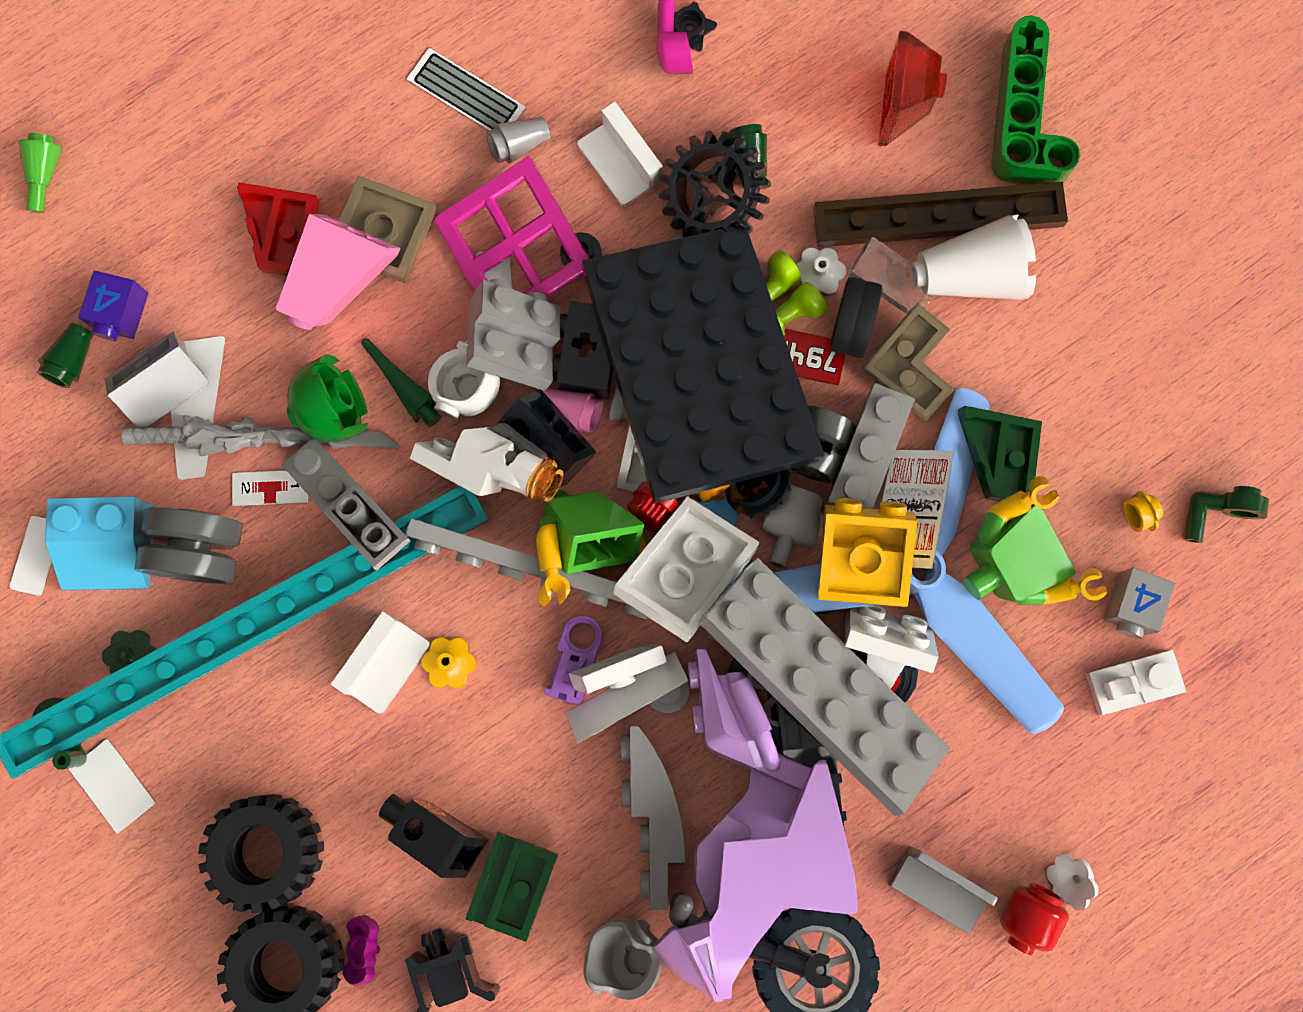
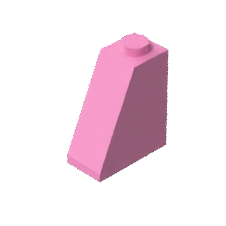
(330, 270)

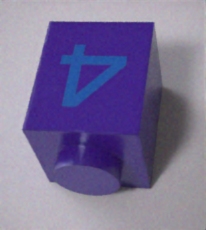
(113, 306)

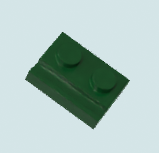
(512, 886)

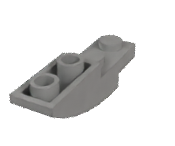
(346, 504)
(652, 796)

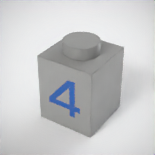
(1139, 603)

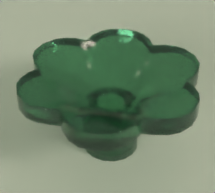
(133, 644)

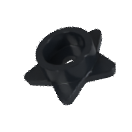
(701, 25)

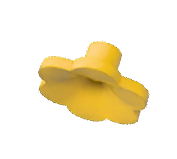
(456, 671)

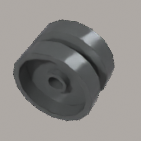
(189, 541)

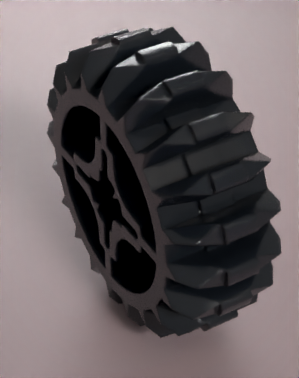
(723, 176)

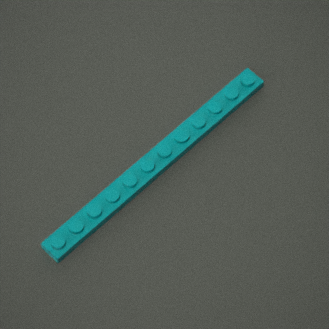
(220, 641)

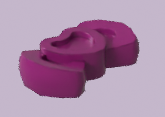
(361, 950)

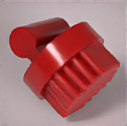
(651, 514)

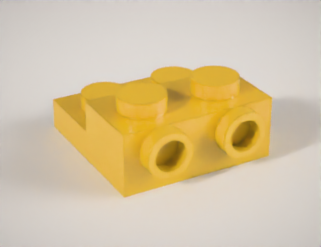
(867, 553)

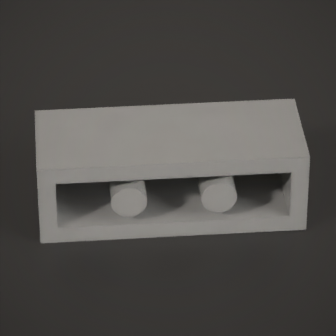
(871, 446)

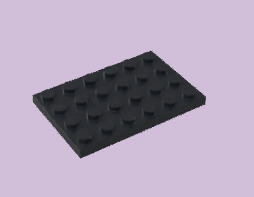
(701, 363)

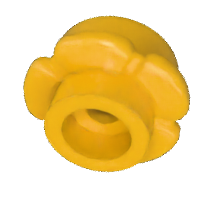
(1142, 511)

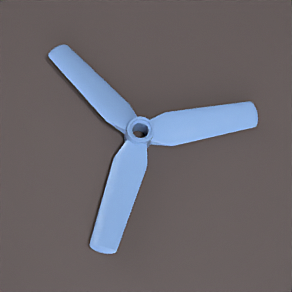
(949, 607)

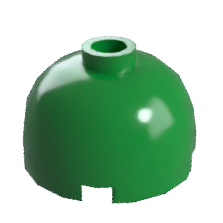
(326, 401)

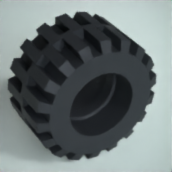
(226, 861)
(307, 936)

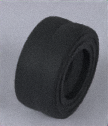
(856, 317)

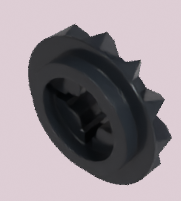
(745, 501)

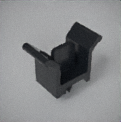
(445, 972)

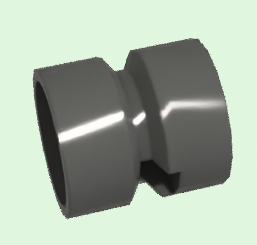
(834, 435)

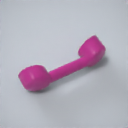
(672, 46)

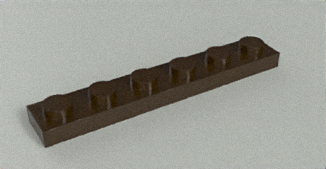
(936, 213)

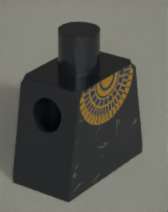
(432, 836)

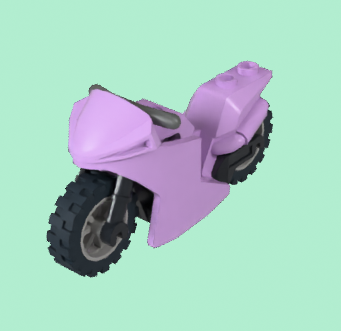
(767, 855)

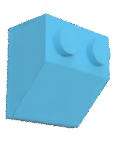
(96, 542)

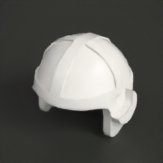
(459, 387)

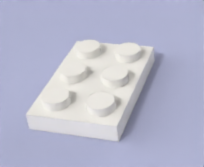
(686, 568)

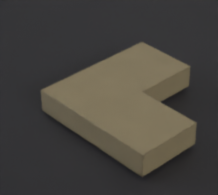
(900, 358)

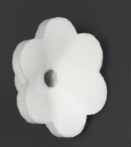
(823, 279)
(1072, 881)

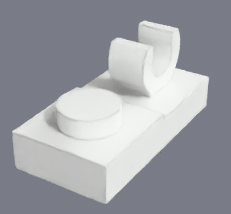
(1135, 682)

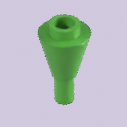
(39, 162)

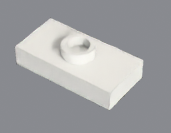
(617, 669)

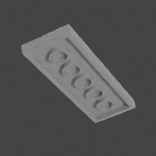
(825, 687)

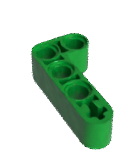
(1028, 103)

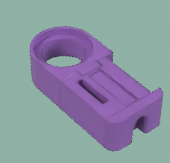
(572, 660)

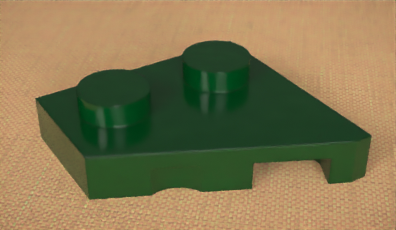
(1001, 449)

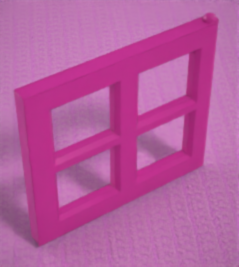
(515, 241)

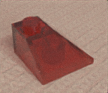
(910, 86)

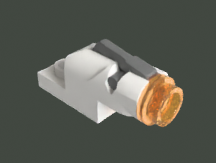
(491, 460)

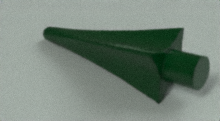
(413, 397)

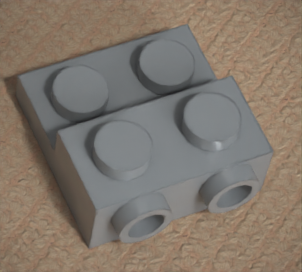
(512, 333)

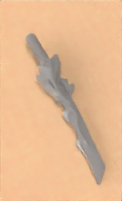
(234, 436)

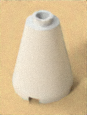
(980, 263)

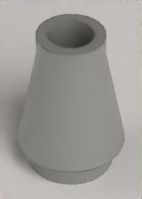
(514, 139)

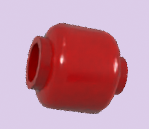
(1034, 919)

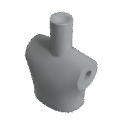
(793, 523)

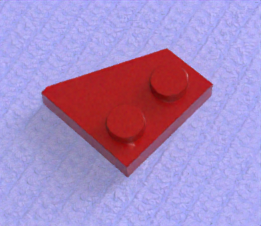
(275, 223)

